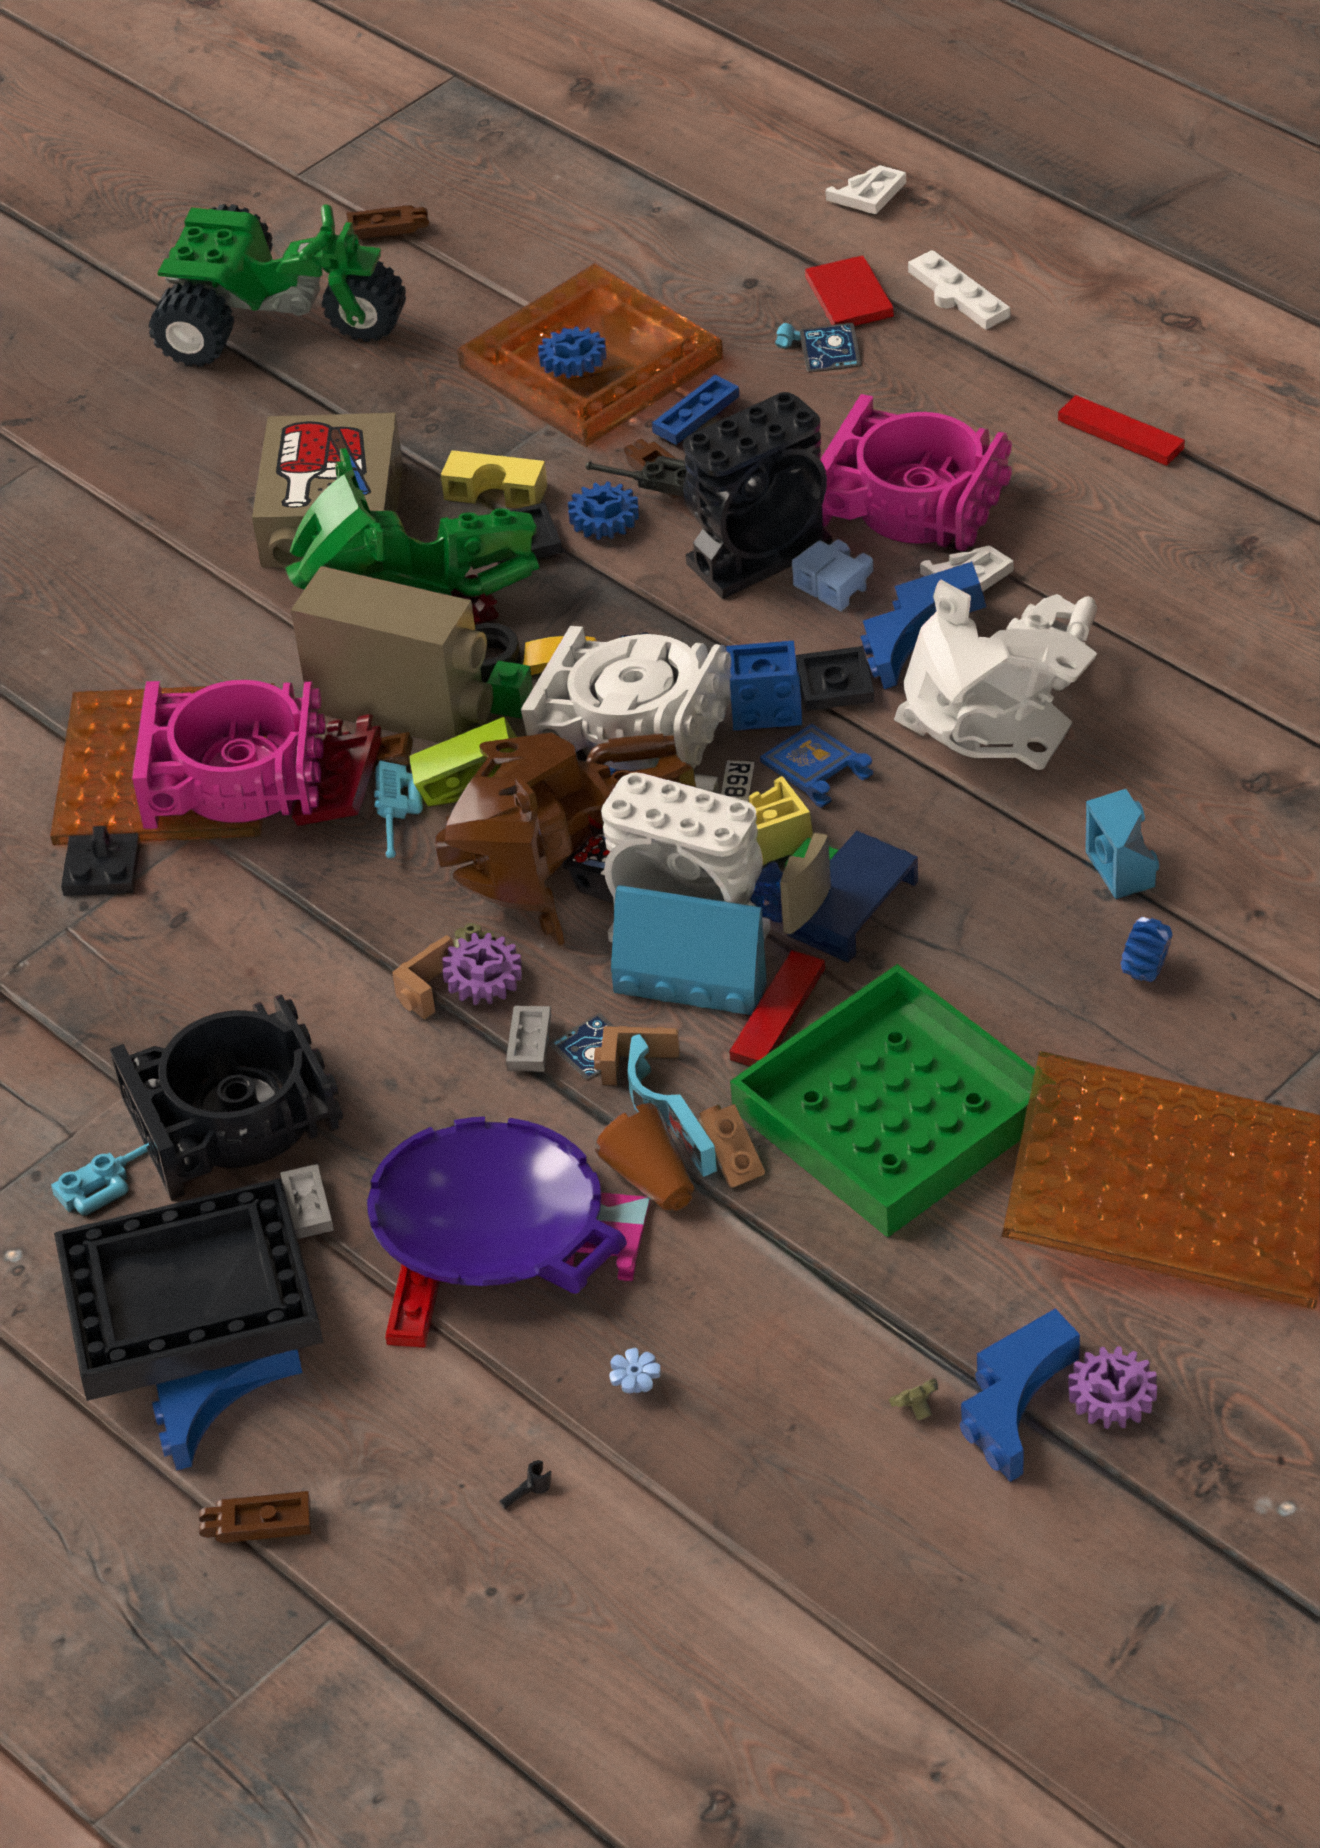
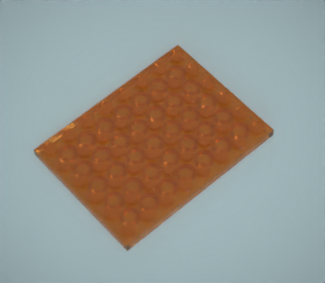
(1169, 1180)

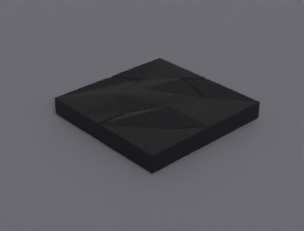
(186, 1289)

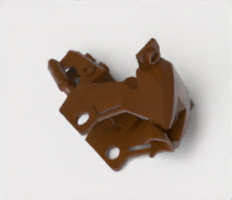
(529, 834)

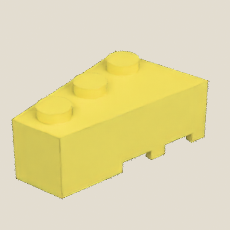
(781, 821)

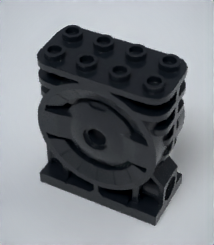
(755, 492)
(239, 1109)

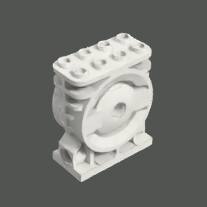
(631, 690)
(680, 841)

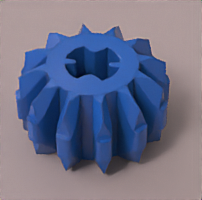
(1146, 949)

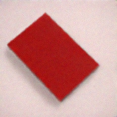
(849, 292)

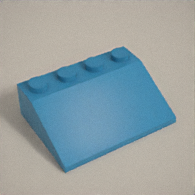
(688, 950)

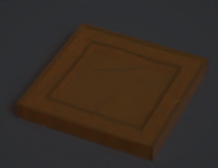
(646, 347)

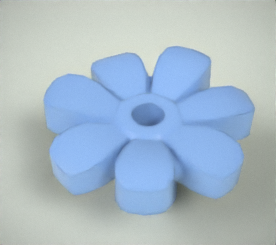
(634, 1372)

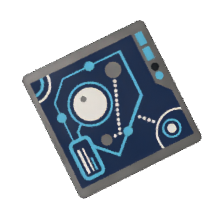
(830, 347)
(579, 1044)

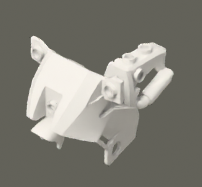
(996, 679)

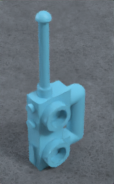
(390, 802)
(102, 1170)

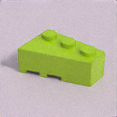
(448, 767)

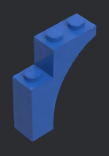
(895, 633)
(1009, 1378)
(195, 1401)

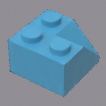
(1117, 844)

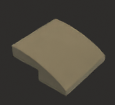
(805, 883)

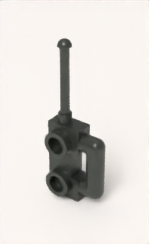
(663, 475)

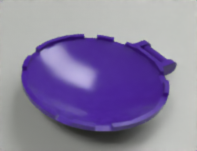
(491, 1205)

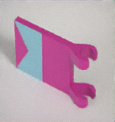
(628, 1216)

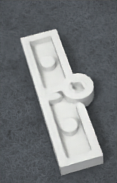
(955, 288)

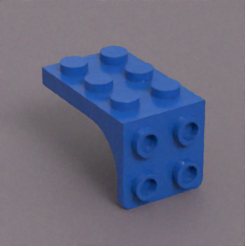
(764, 685)

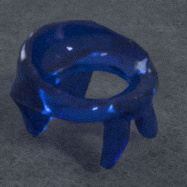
(768, 888)

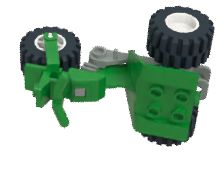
(228, 264)

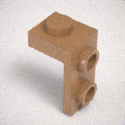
(412, 977)
(616, 1043)
(732, 1145)

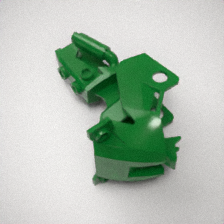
(351, 538)

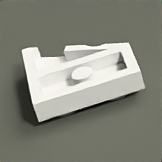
(870, 190)
(987, 561)

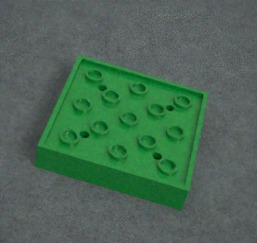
(890, 1097)

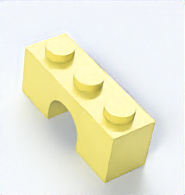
(472, 473)

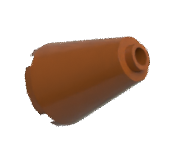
(647, 1157)

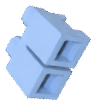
(831, 573)

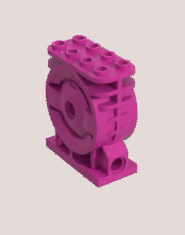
(901, 477)
(212, 754)

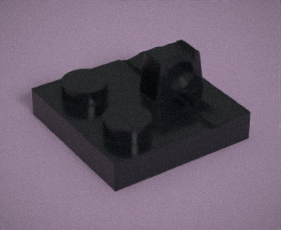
(101, 863)

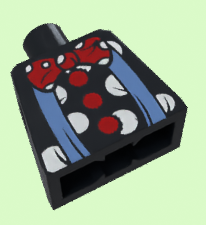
(588, 867)

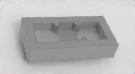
(529, 1038)
(307, 1201)

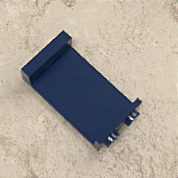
(861, 880)

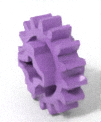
(482, 968)
(1112, 1387)

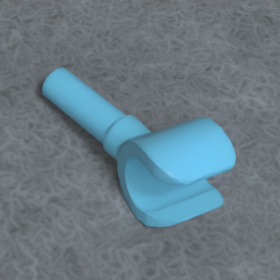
(786, 334)

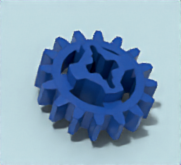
(572, 352)
(603, 510)

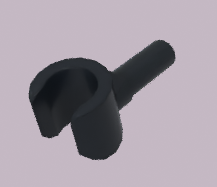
(534, 1483)

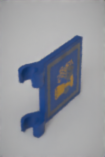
(811, 759)

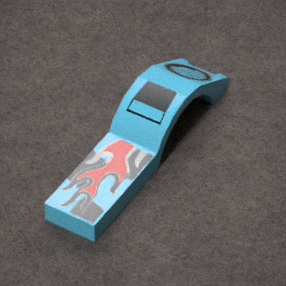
(673, 1108)

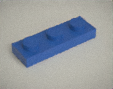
(695, 409)

